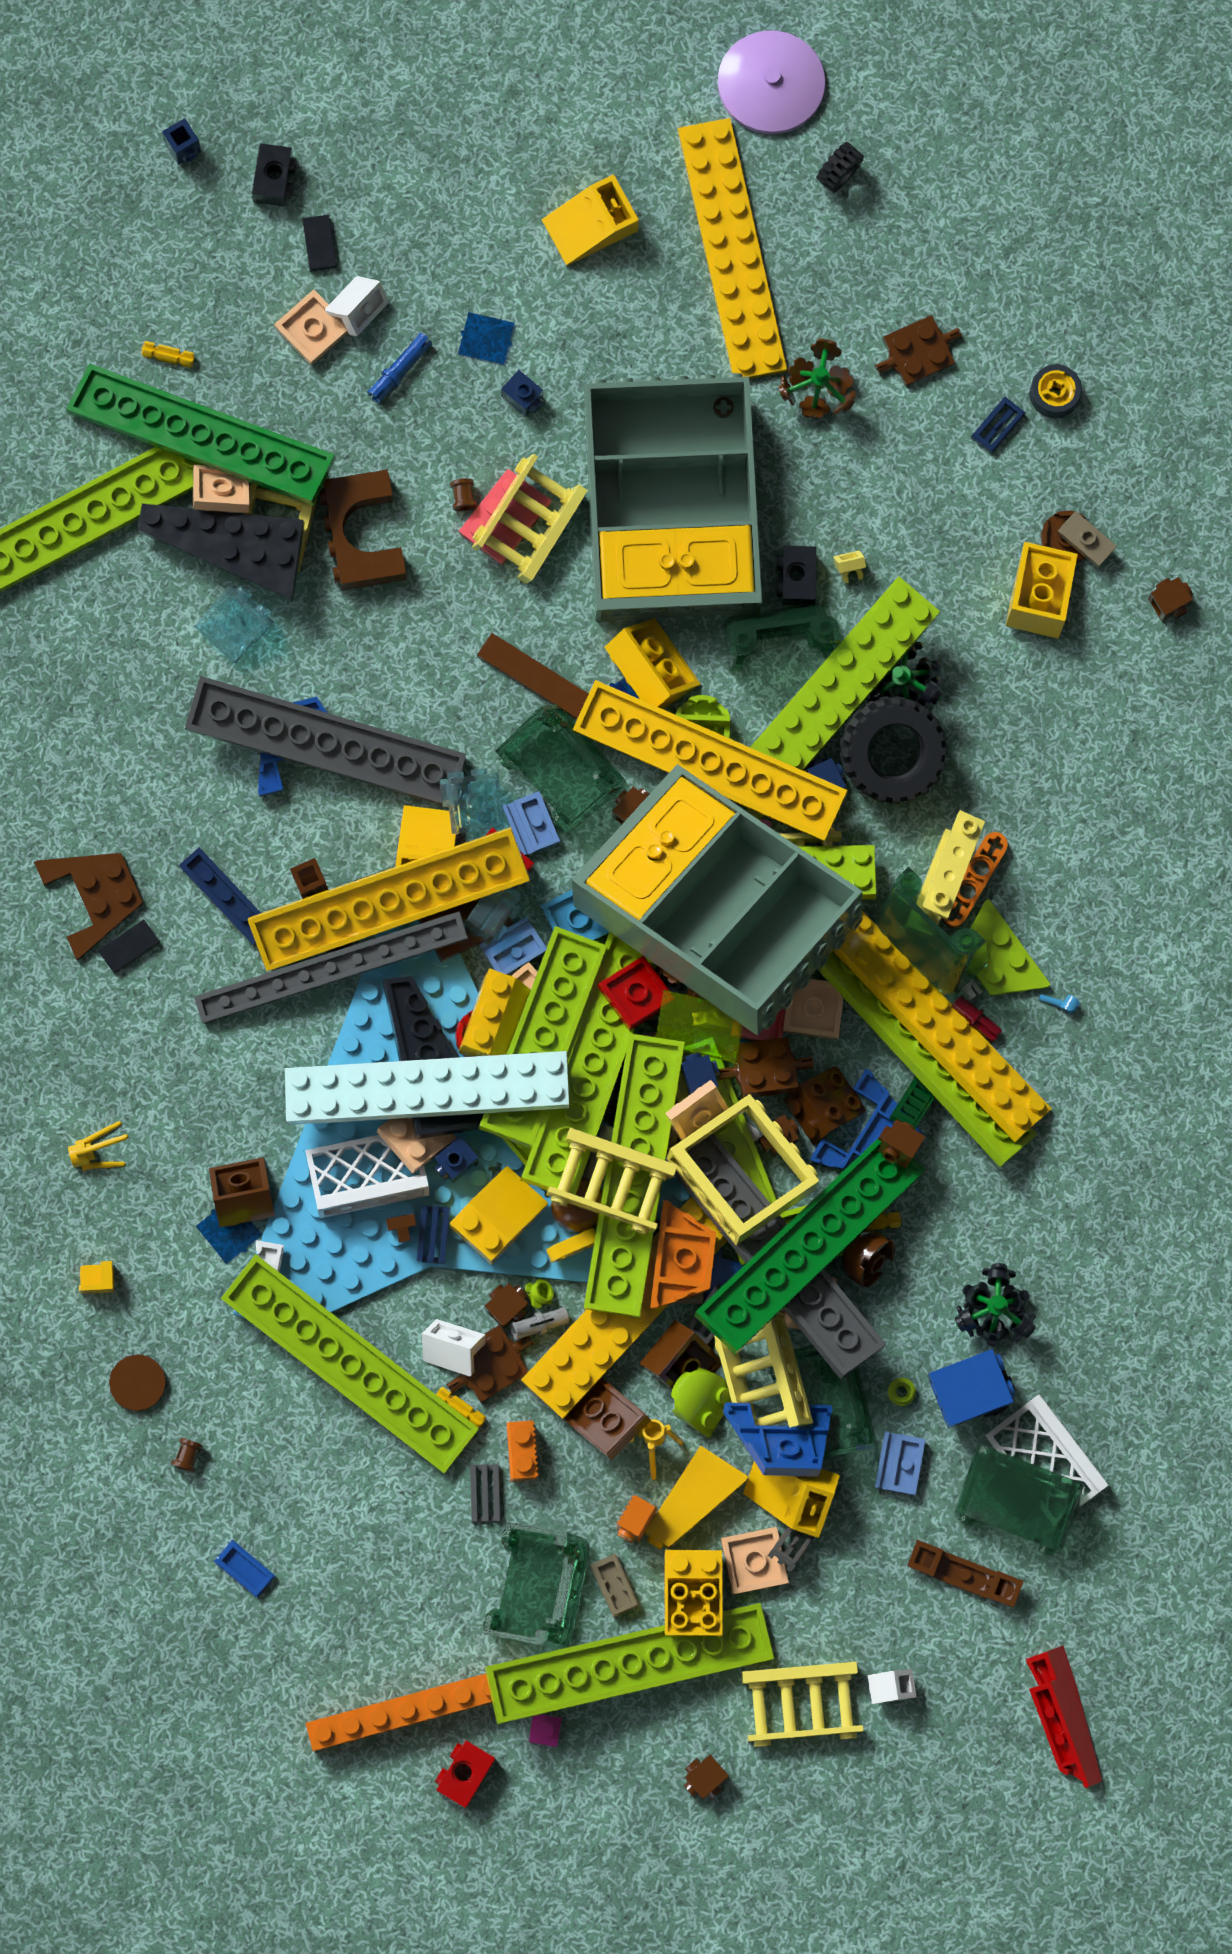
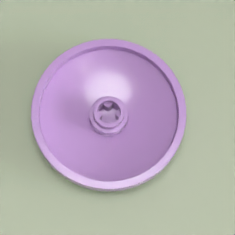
(771, 82)

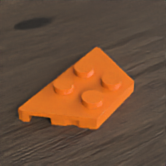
(682, 1257)

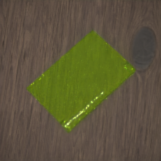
(699, 1025)

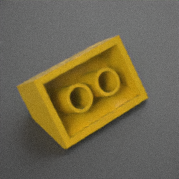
(651, 664)
(494, 1015)

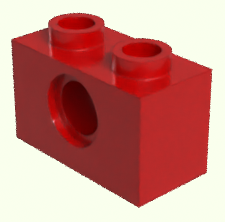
(463, 1791)

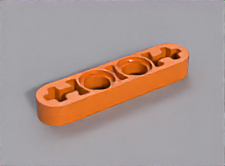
(976, 881)

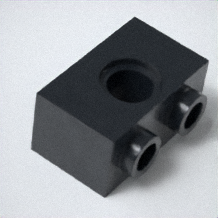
(269, 160)
(801, 560)

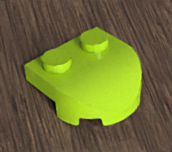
(706, 712)
(700, 1399)

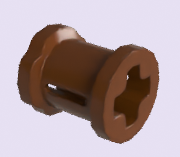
(463, 494)
(187, 1455)

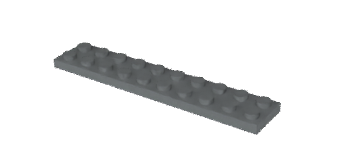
(321, 740)
(821, 1307)

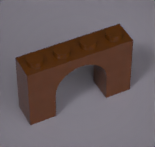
(358, 567)

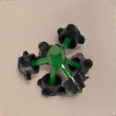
(925, 672)
(1010, 1302)

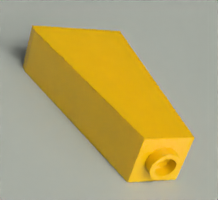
(697, 1493)

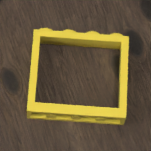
(711, 1197)

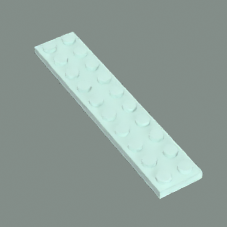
(426, 1088)

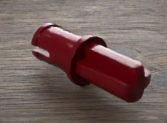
(977, 1018)

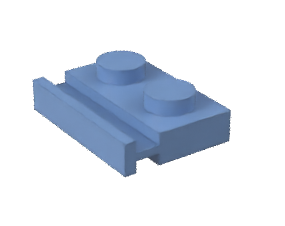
(531, 824)
(515, 948)
(899, 1463)

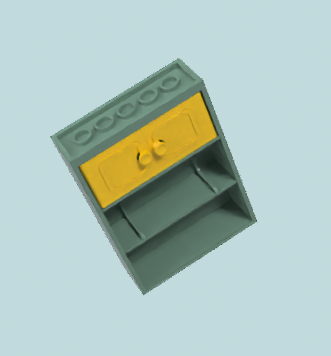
(672, 498)
(718, 899)

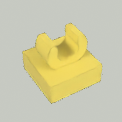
(850, 562)

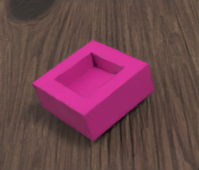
(545, 1730)

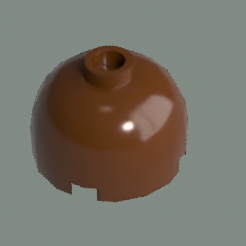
(574, 1218)
(867, 1255)

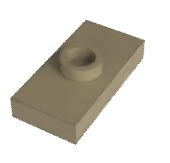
(1086, 539)
(614, 1585)

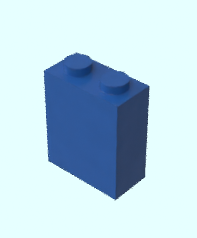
(971, 1388)

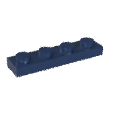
(220, 891)

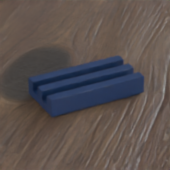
(985, 442)
(434, 1210)

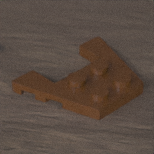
(105, 891)

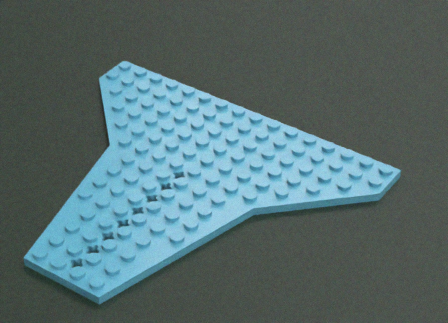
(353, 1252)

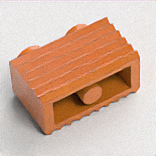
(522, 1451)
(635, 1519)

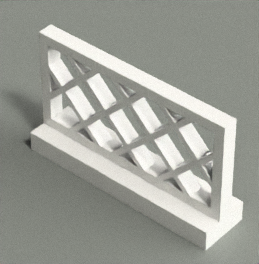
(365, 1196)
(1061, 1438)

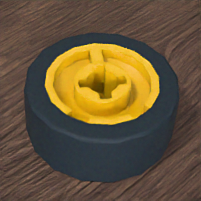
(1048, 402)

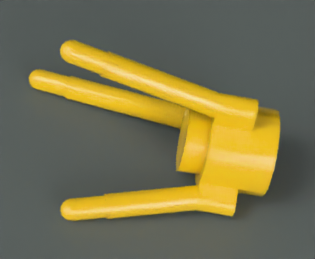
(83, 1150)
(655, 1435)

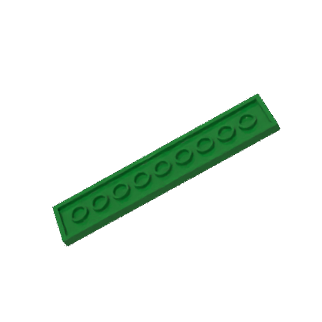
(201, 434)
(805, 1247)

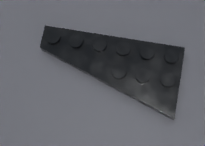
(242, 544)
(422, 1038)

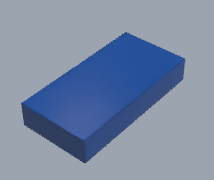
(244, 1568)

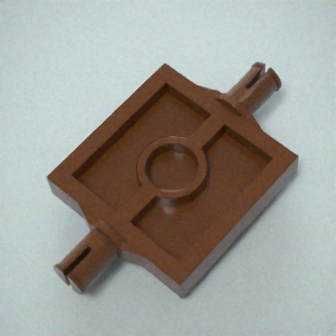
(918, 350)
(766, 1068)
(495, 1365)

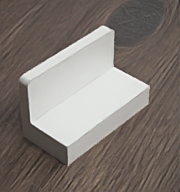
(358, 304)
(451, 1346)

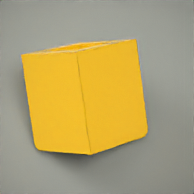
(97, 1278)

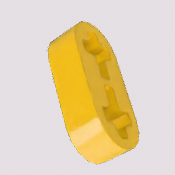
(571, 1246)

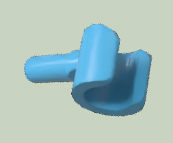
(1069, 1004)

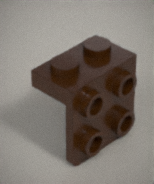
(824, 1104)

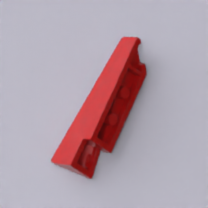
(1063, 1715)

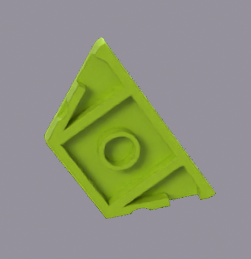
(1009, 963)

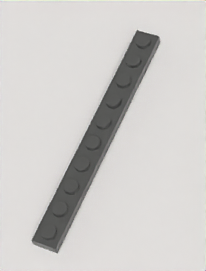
(331, 967)

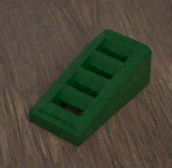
(914, 1103)

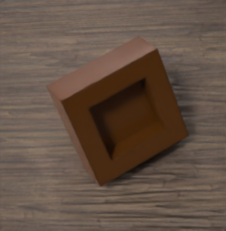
(401, 1223)

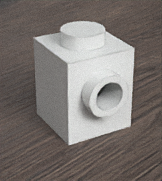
(892, 1686)

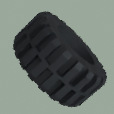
(924, 771)

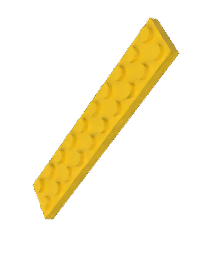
(732, 249)
(720, 762)
(388, 899)
(942, 1030)
(598, 1341)

